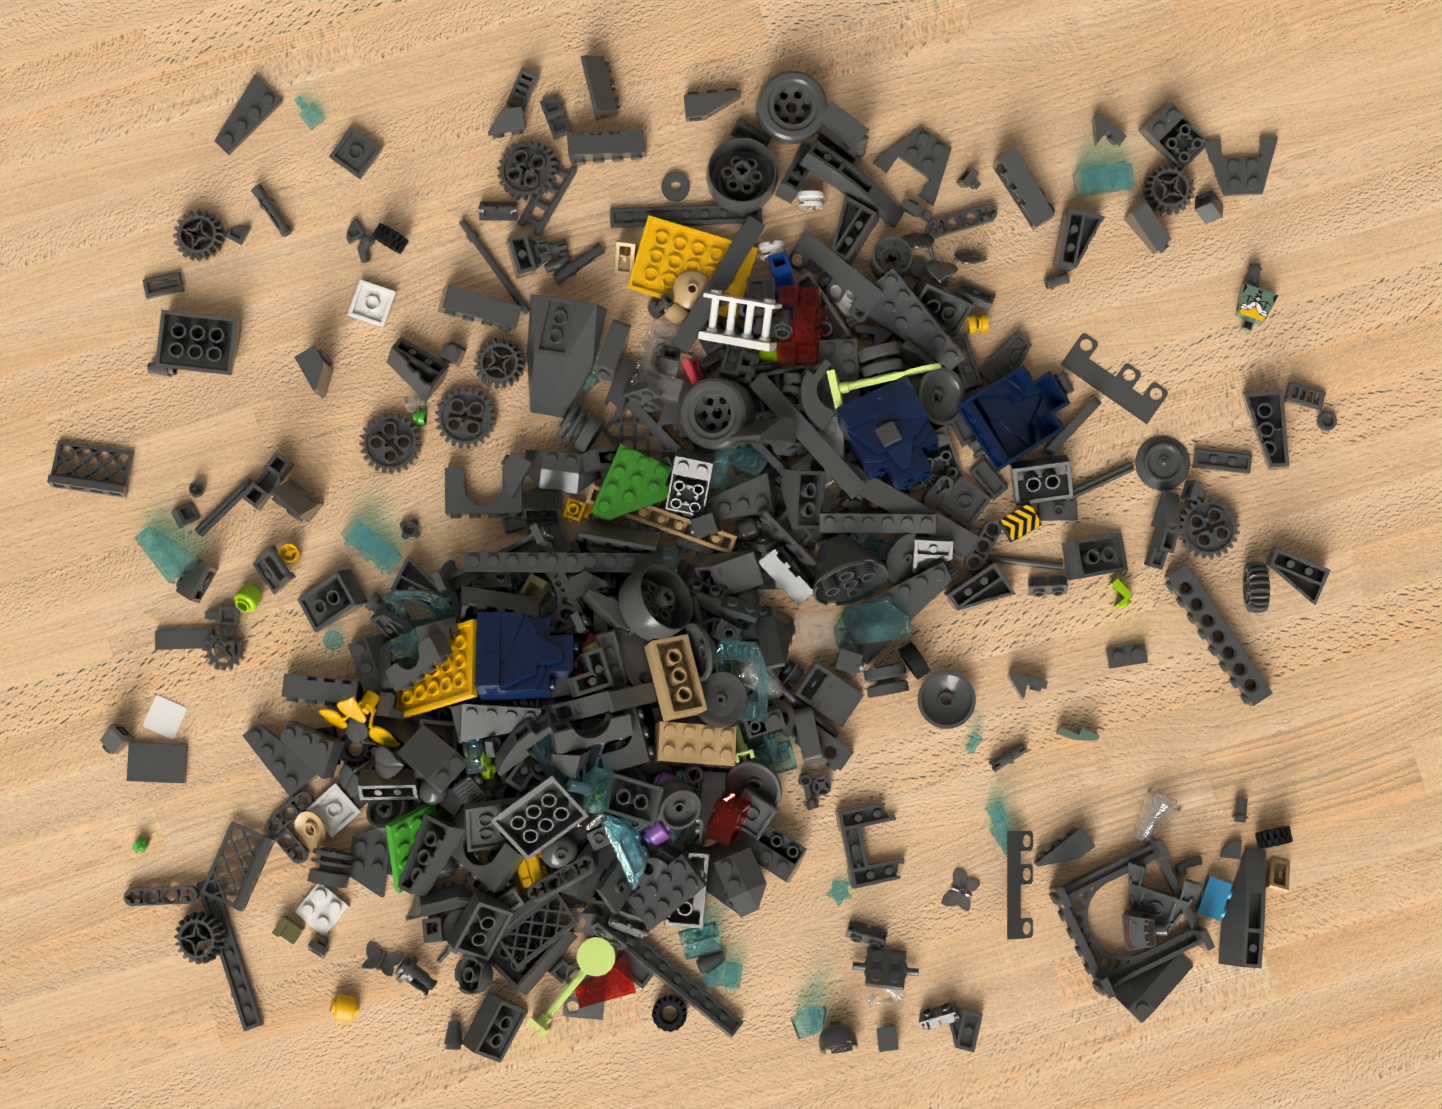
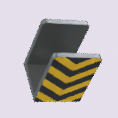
(1020, 523)

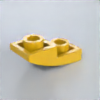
(577, 511)

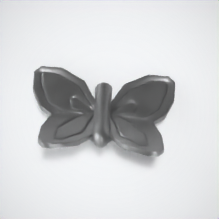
(962, 891)
(382, 962)

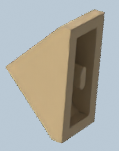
(624, 257)
(1278, 875)

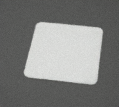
(164, 717)

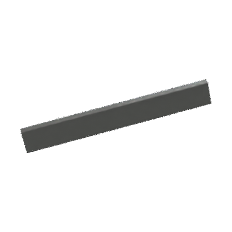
(680, 215)
(720, 281)
(809, 437)
(233, 962)

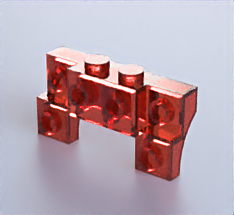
(806, 325)

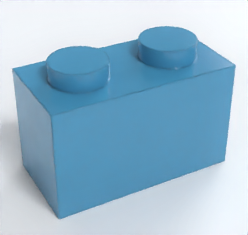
(1213, 898)

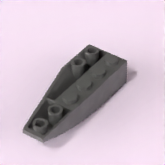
(850, 180)
(775, 852)
(1245, 914)

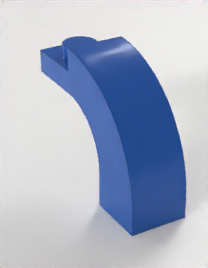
(782, 272)

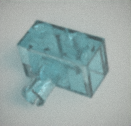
(776, 755)
(595, 790)

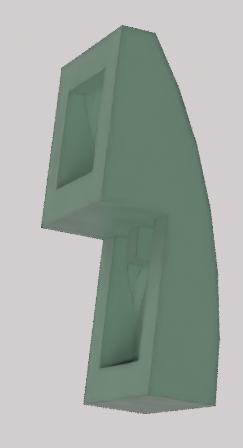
(1083, 734)

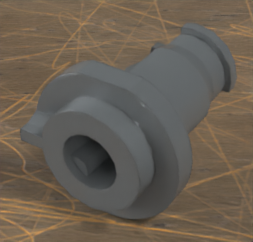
(414, 975)

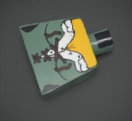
(1254, 305)

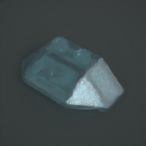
(871, 624)
(627, 847)

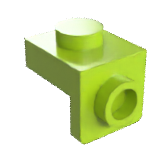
(1121, 589)

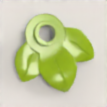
(491, 767)

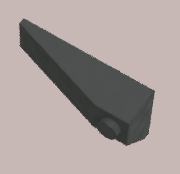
(774, 636)
(1149, 989)

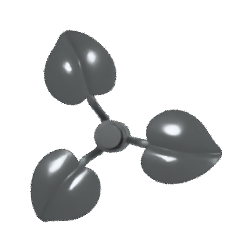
(942, 270)
(386, 763)

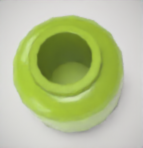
(248, 597)

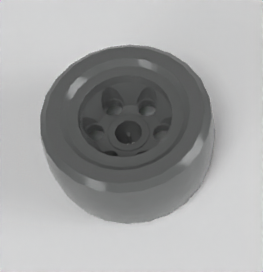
(789, 83)
(738, 156)
(737, 411)
(666, 596)

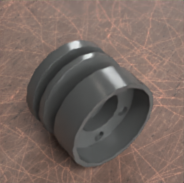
(896, 250)
(581, 428)
(330, 867)

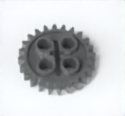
(542, 174)
(402, 431)
(462, 434)
(1214, 543)

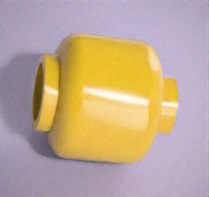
(344, 1007)

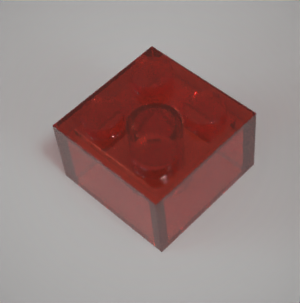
(728, 819)

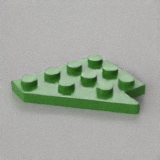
(631, 484)
(401, 837)

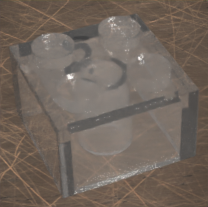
(815, 631)

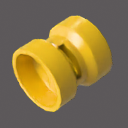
(978, 321)
(286, 553)

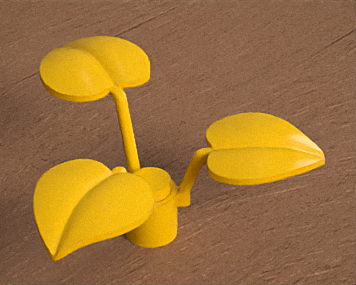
(357, 711)

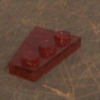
(612, 985)

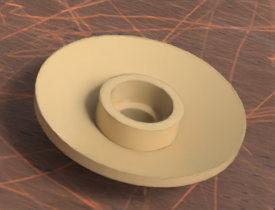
(683, 282)
(310, 829)

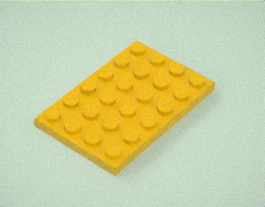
(675, 249)
(450, 682)

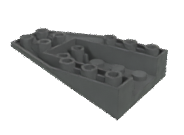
(560, 351)

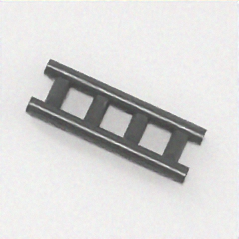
(558, 192)

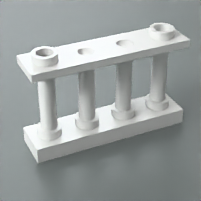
(746, 339)

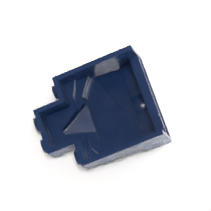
(1014, 415)
(904, 459)
(521, 656)

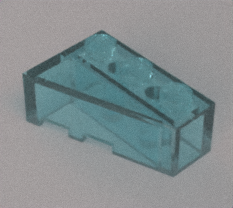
(1103, 178)
(371, 546)
(166, 554)

